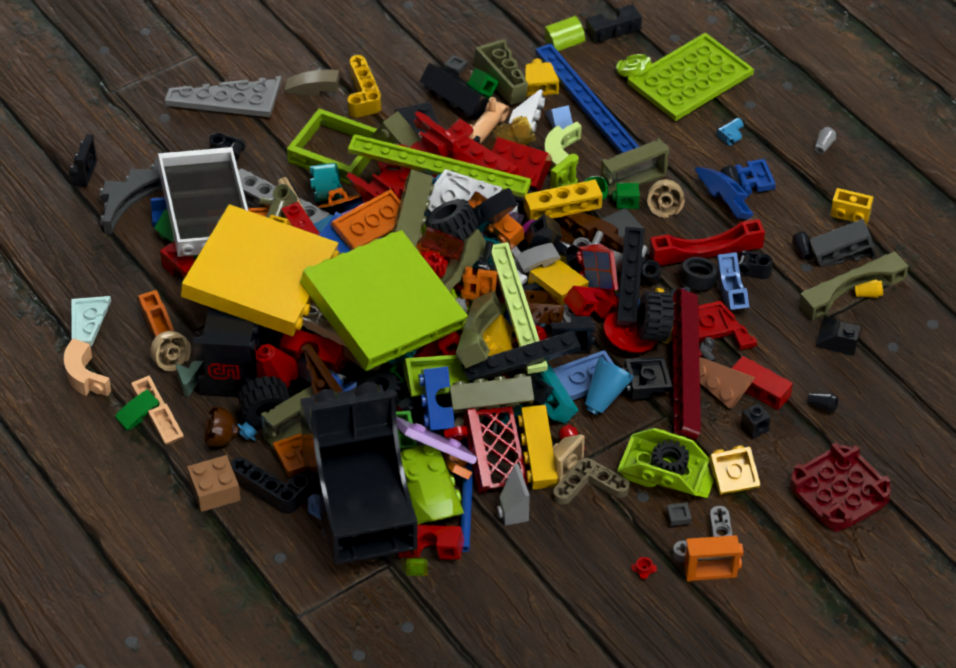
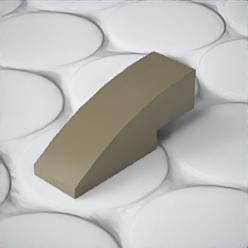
(313, 82)

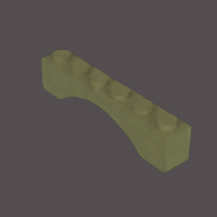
(471, 252)
(819, 299)
(482, 313)

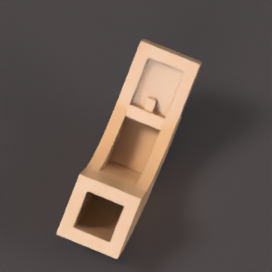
(75, 360)

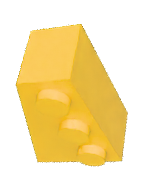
(499, 336)

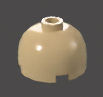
(665, 198)
(170, 349)

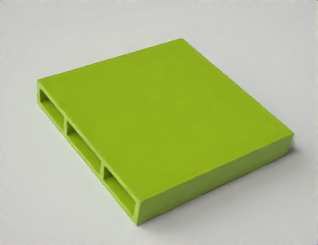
(383, 299)

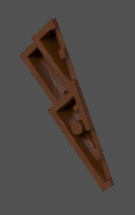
(320, 375)

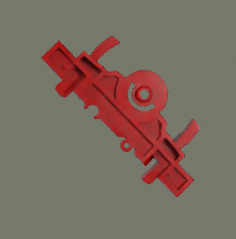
(434, 141)

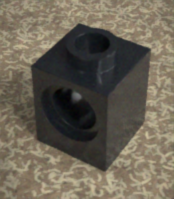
(755, 421)

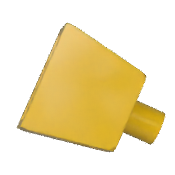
(541, 77)

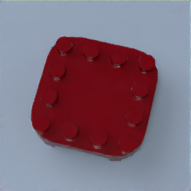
(840, 487)

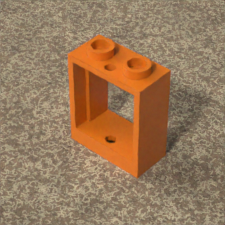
(708, 548)

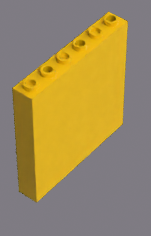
(256, 269)

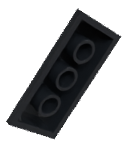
(454, 89)

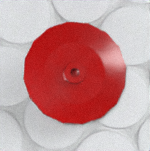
(625, 336)

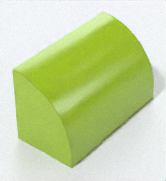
(565, 33)

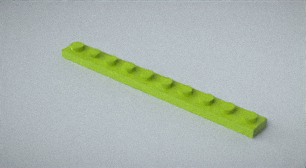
(435, 164)

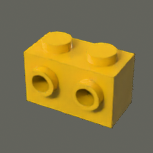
(851, 206)

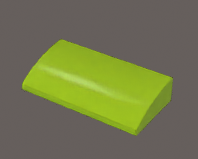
(412, 368)

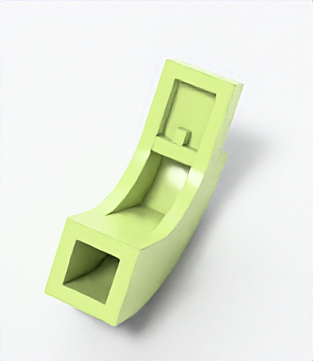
(559, 139)

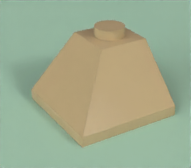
(568, 453)

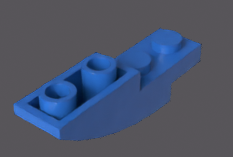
(723, 186)

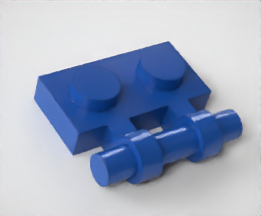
(760, 174)

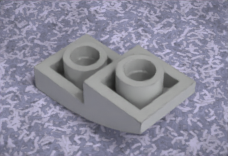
(542, 254)

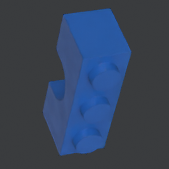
(436, 416)

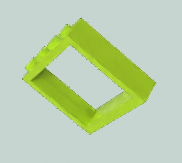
(306, 158)

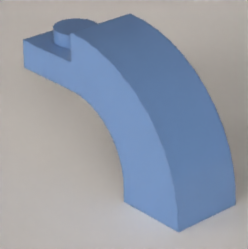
(730, 282)

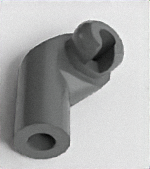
(706, 349)

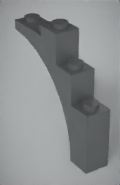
(122, 195)

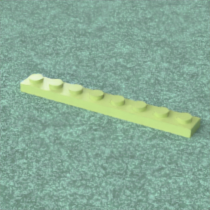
(515, 300)

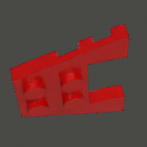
(718, 321)

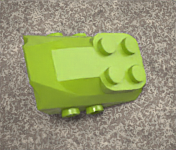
(638, 469)
(430, 484)

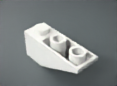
(530, 109)

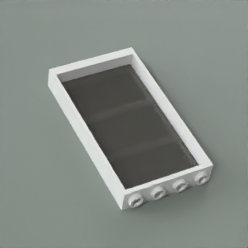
(197, 192)

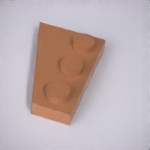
(724, 382)

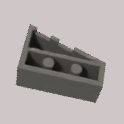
(844, 244)

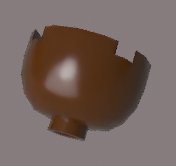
(219, 427)

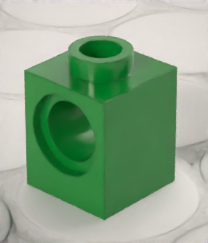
(626, 195)

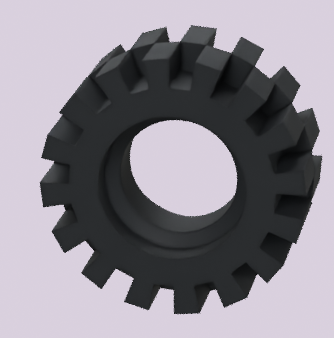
(672, 450)

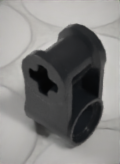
(219, 140)
(568, 254)
(755, 265)

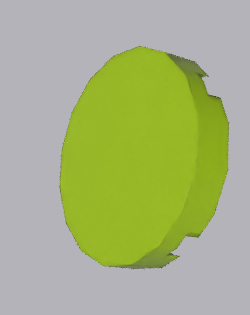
(634, 65)

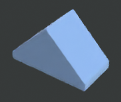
(559, 117)

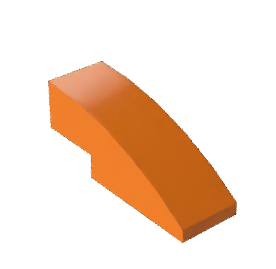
(155, 313)

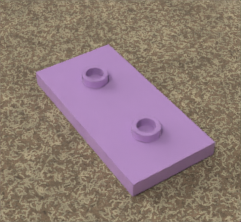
(436, 441)

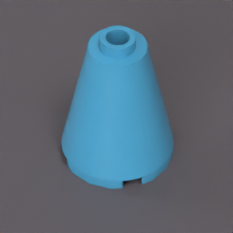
(606, 385)

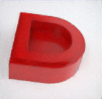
(456, 433)

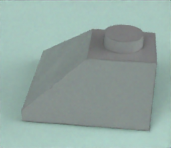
(514, 499)

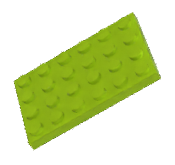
(690, 76)

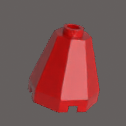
(275, 363)

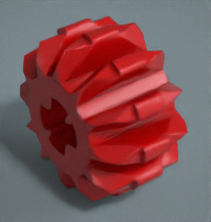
(436, 262)

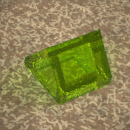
(417, 567)

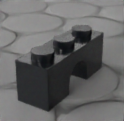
(602, 29)

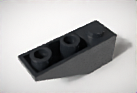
(540, 232)

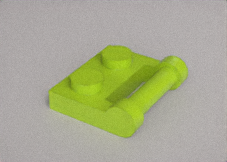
(560, 172)

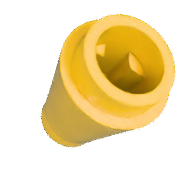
(869, 289)

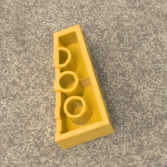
(537, 447)

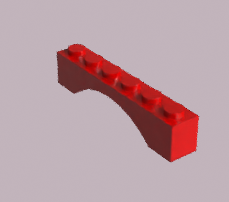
(742, 237)

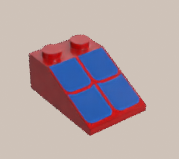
(598, 266)

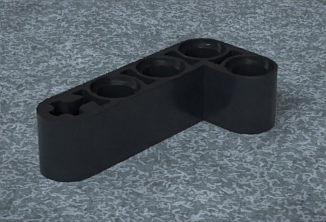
(282, 496)

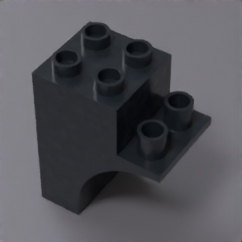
(358, 472)

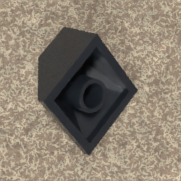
(839, 336)

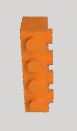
(506, 229)

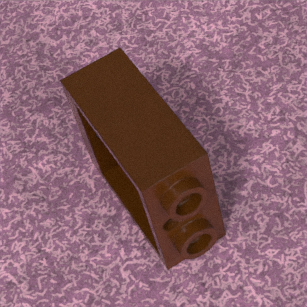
(544, 307)

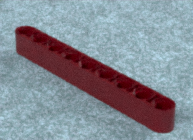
(686, 365)

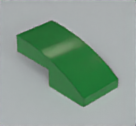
(136, 409)

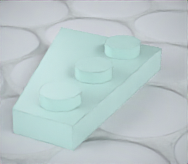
(88, 317)

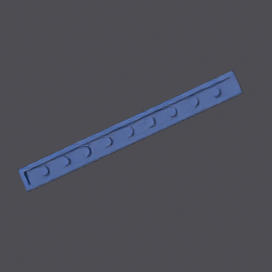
(587, 100)

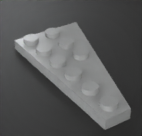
(236, 97)

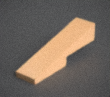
(161, 416)

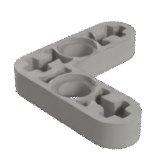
(715, 526)

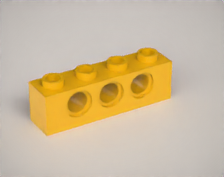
(563, 200)

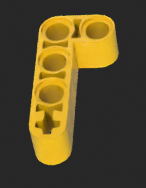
(368, 98)

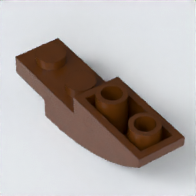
(586, 227)

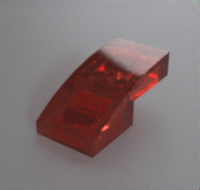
(442, 242)

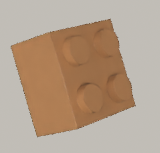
(213, 483)

